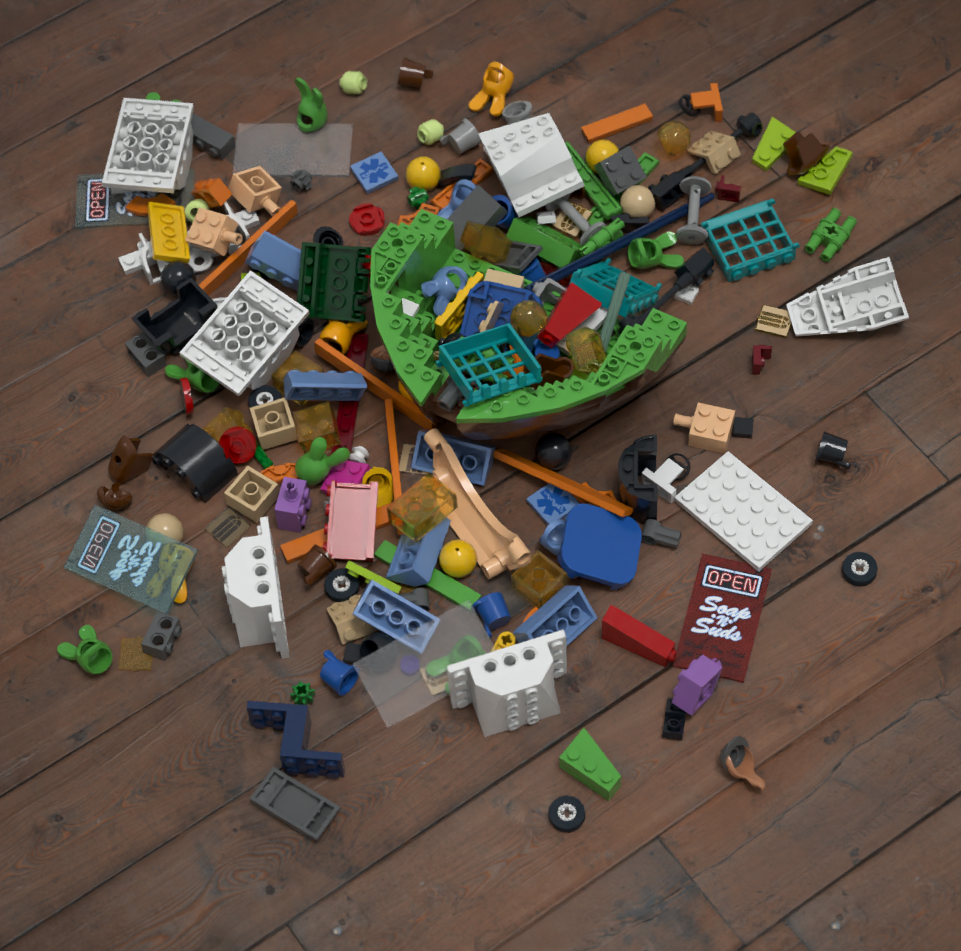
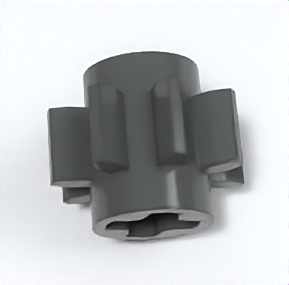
(301, 180)

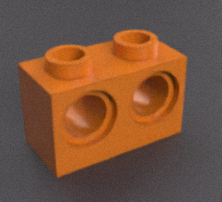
(212, 192)

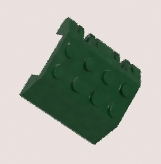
(333, 281)

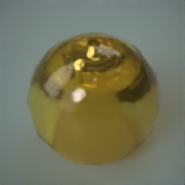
(674, 137)
(528, 318)

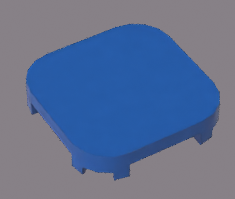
(488, 292)
(600, 546)

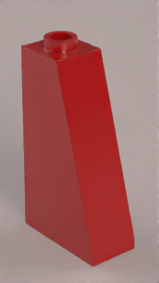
(568, 313)
(637, 637)

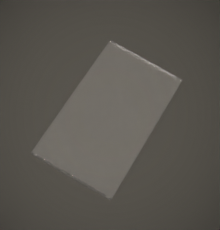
(286, 148)
(414, 667)

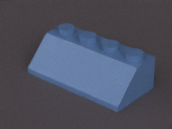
(275, 259)
(324, 386)
(473, 456)
(416, 560)
(389, 611)
(564, 611)

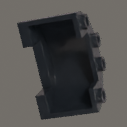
(179, 320)
(198, 460)
(631, 464)

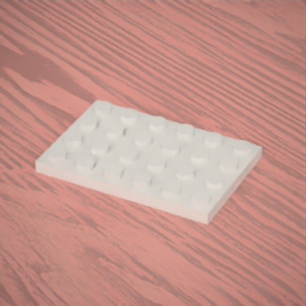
(743, 511)

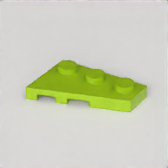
(771, 145)
(828, 172)
(357, 570)

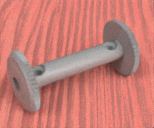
(576, 217)
(692, 233)

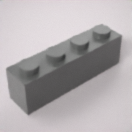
(211, 138)

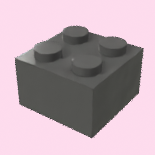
(620, 171)

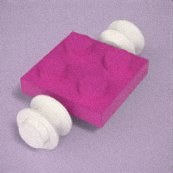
(349, 471)

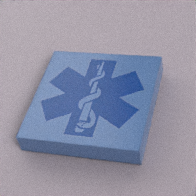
(374, 172)
(551, 503)

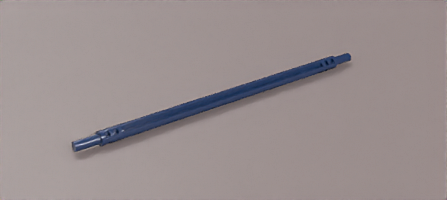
(620, 243)

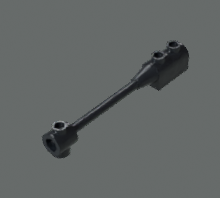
(669, 189)
(688, 274)

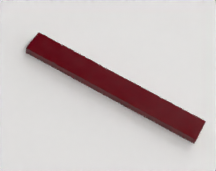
(349, 409)

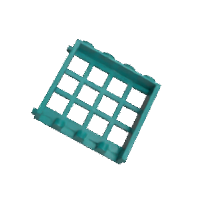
(761, 262)
(640, 293)
(481, 341)

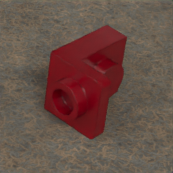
(727, 192)
(759, 355)

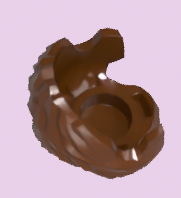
(114, 498)

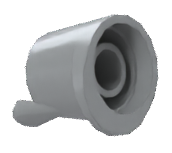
(517, 111)
(462, 137)

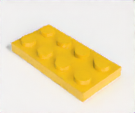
(168, 232)
(454, 312)

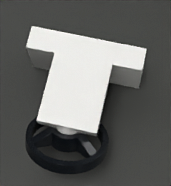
(665, 476)

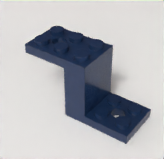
(294, 748)

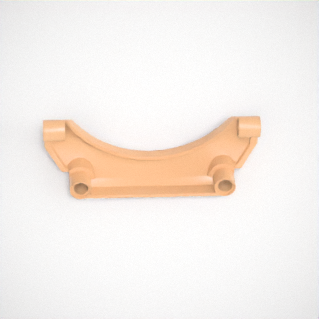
(472, 519)

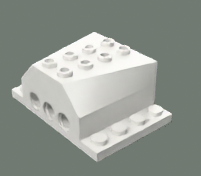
(150, 147)
(531, 162)
(247, 335)
(255, 591)
(511, 683)

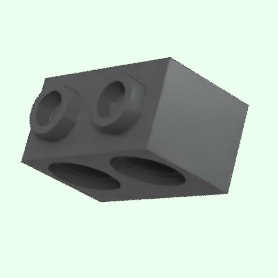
(143, 355)
(157, 634)

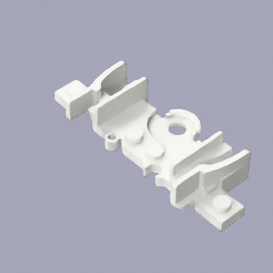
(143, 257)

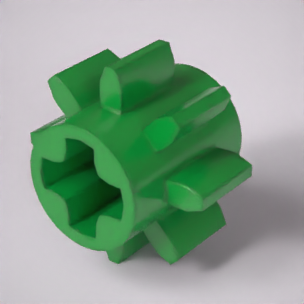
(417, 197)
(302, 693)

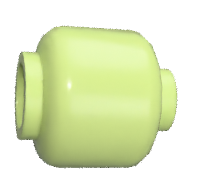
(353, 82)
(430, 132)
(190, 210)

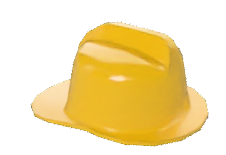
(385, 484)

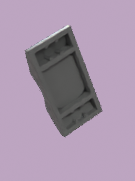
(518, 257)
(294, 804)

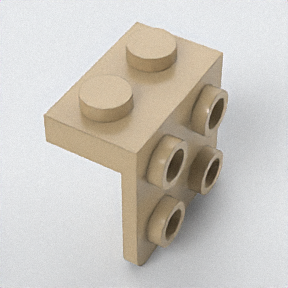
(716, 149)
(493, 313)
(347, 625)

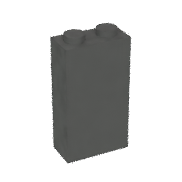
(477, 208)

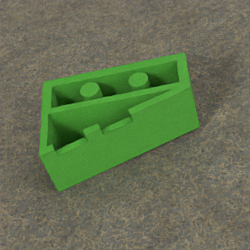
(590, 766)

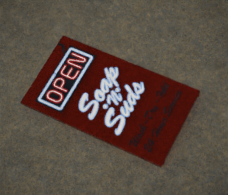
(723, 615)

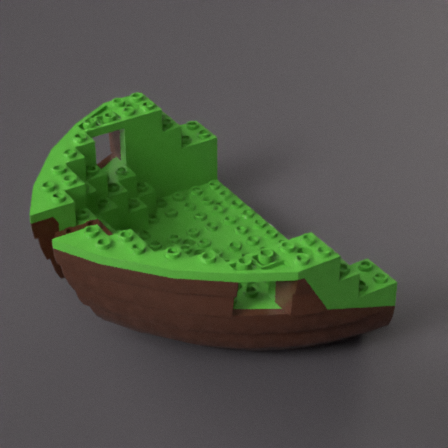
(412, 255)

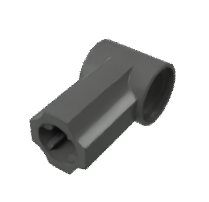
(450, 395)
(656, 533)
(418, 597)

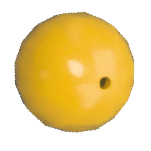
(598, 152)
(423, 173)
(458, 558)

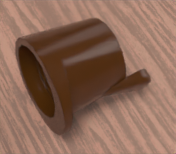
(413, 73)
(316, 564)

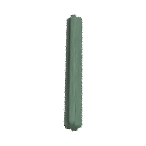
(614, 308)

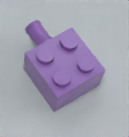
(293, 504)
(696, 684)

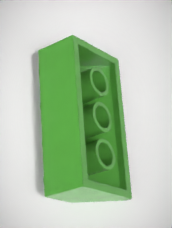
(556, 246)

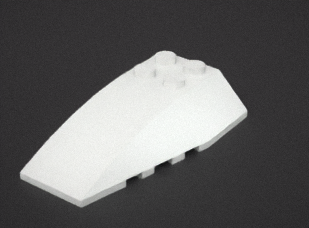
(851, 303)

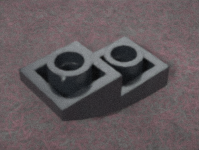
(457, 173)
(630, 224)
(674, 721)

